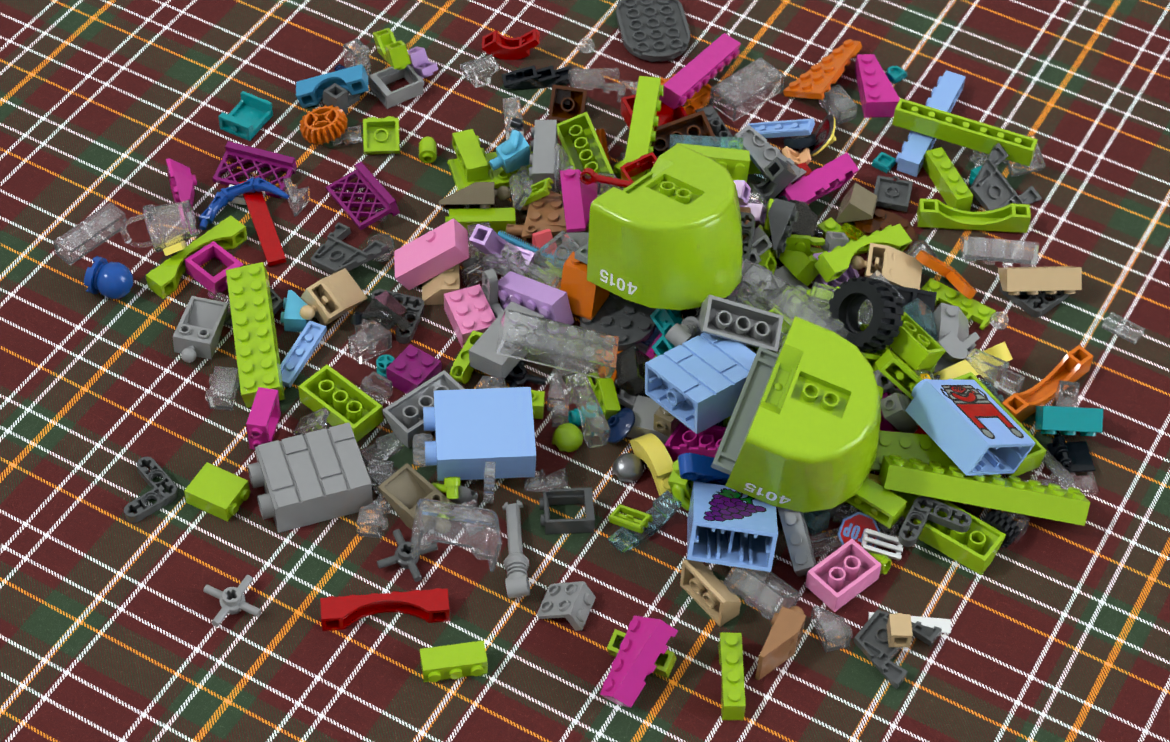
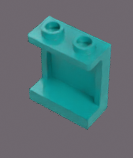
(247, 116)

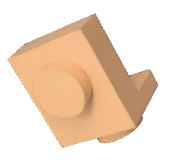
(798, 158)

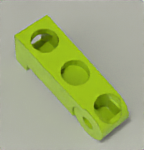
(461, 368)

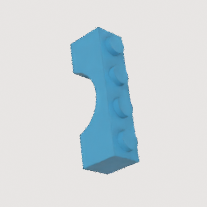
(353, 79)

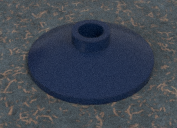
(621, 425)

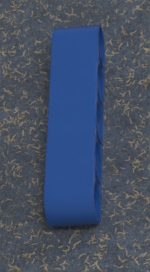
(699, 469)

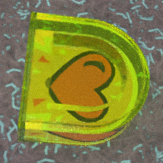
(851, 231)

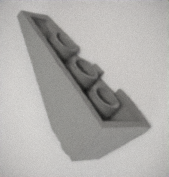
(948, 319)

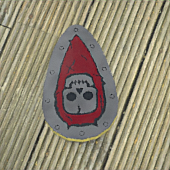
(824, 135)

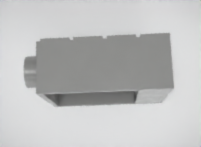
(311, 478)

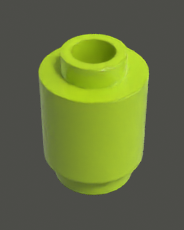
(427, 150)

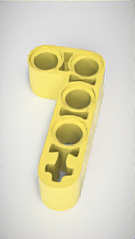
(963, 367)

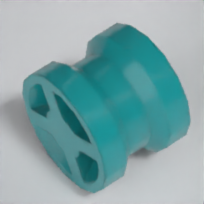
(382, 363)

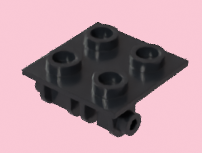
(1072, 455)

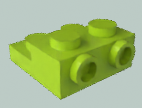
(381, 135)

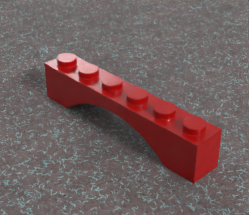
(342, 611)

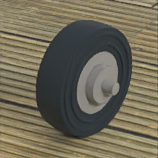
(800, 142)

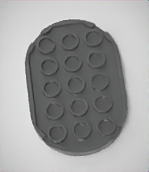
(653, 28)
(622, 319)

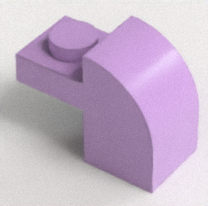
(420, 62)

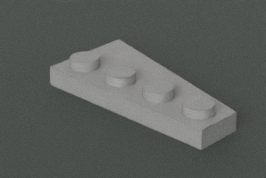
(764, 153)

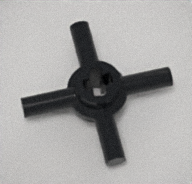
(519, 376)

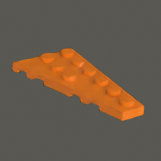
(820, 76)

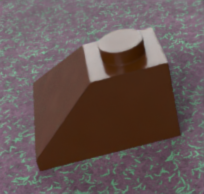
(566, 102)

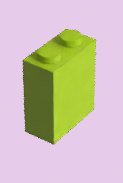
(217, 491)

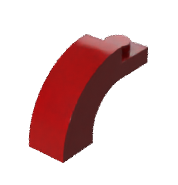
(510, 48)

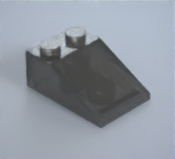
(631, 371)

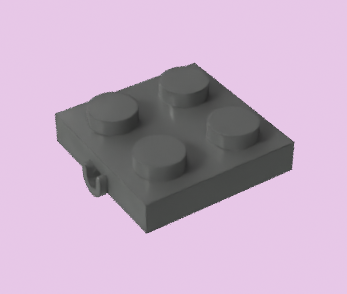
(893, 193)

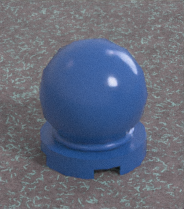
(109, 279)

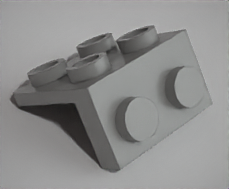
(567, 600)

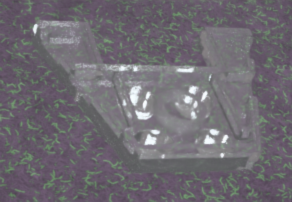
(594, 78)

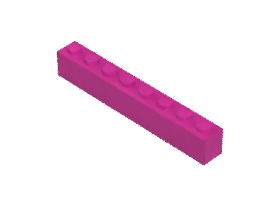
(699, 71)

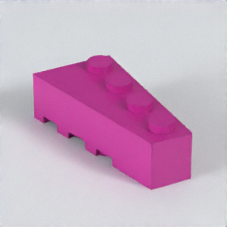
(874, 88)

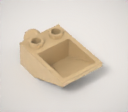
(893, 264)
(331, 297)

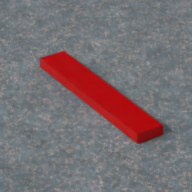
(264, 228)

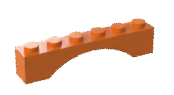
(1070, 369)

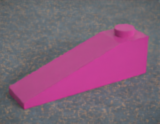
(181, 181)

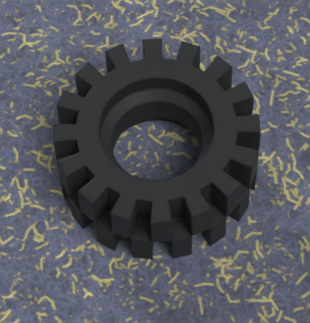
(1004, 524)

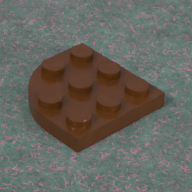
(883, 219)

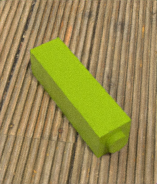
(497, 217)

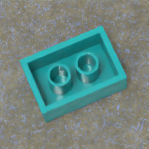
(1069, 420)

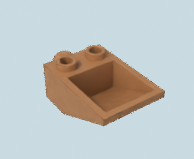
(782, 639)

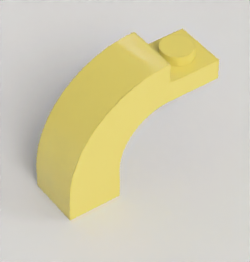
(655, 455)

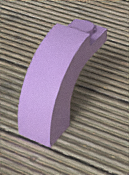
(490, 242)

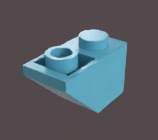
(291, 315)

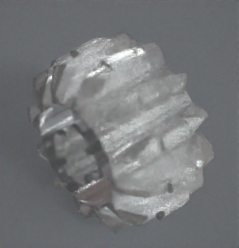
(419, 448)

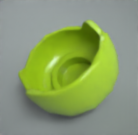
(567, 437)

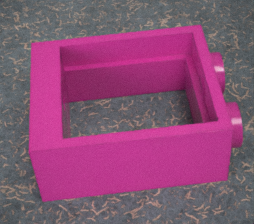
(212, 250)
(263, 417)

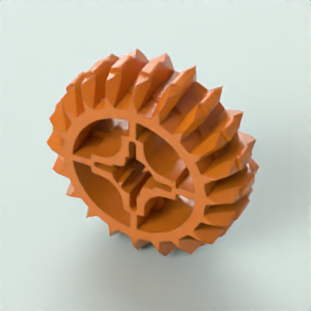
(323, 124)

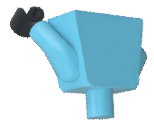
(513, 152)

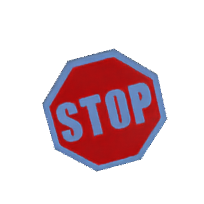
(854, 526)

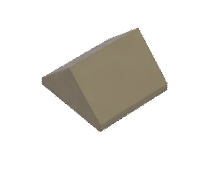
(857, 205)

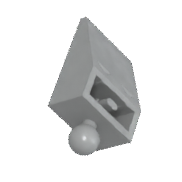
(199, 328)

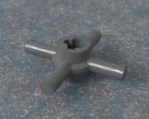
(403, 556)

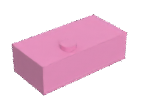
(431, 254)

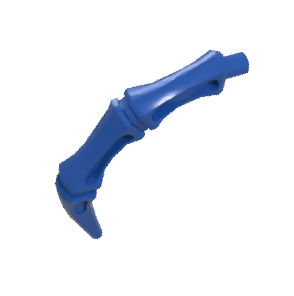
(228, 194)

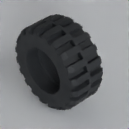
(885, 317)

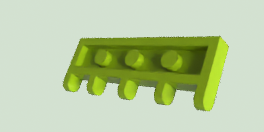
(971, 308)

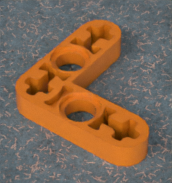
(947, 271)

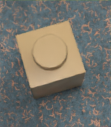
(899, 630)

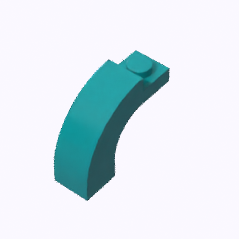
(664, 321)

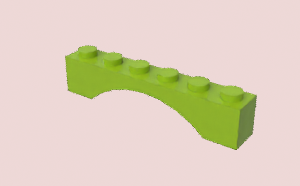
(1011, 218)
(834, 263)
(166, 277)

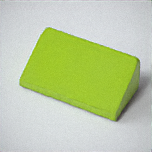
(607, 396)

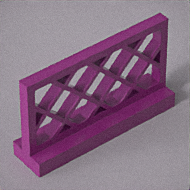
(260, 159)
(373, 190)

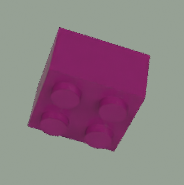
(412, 369)

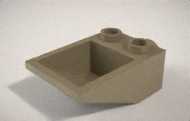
(477, 194)
(405, 489)

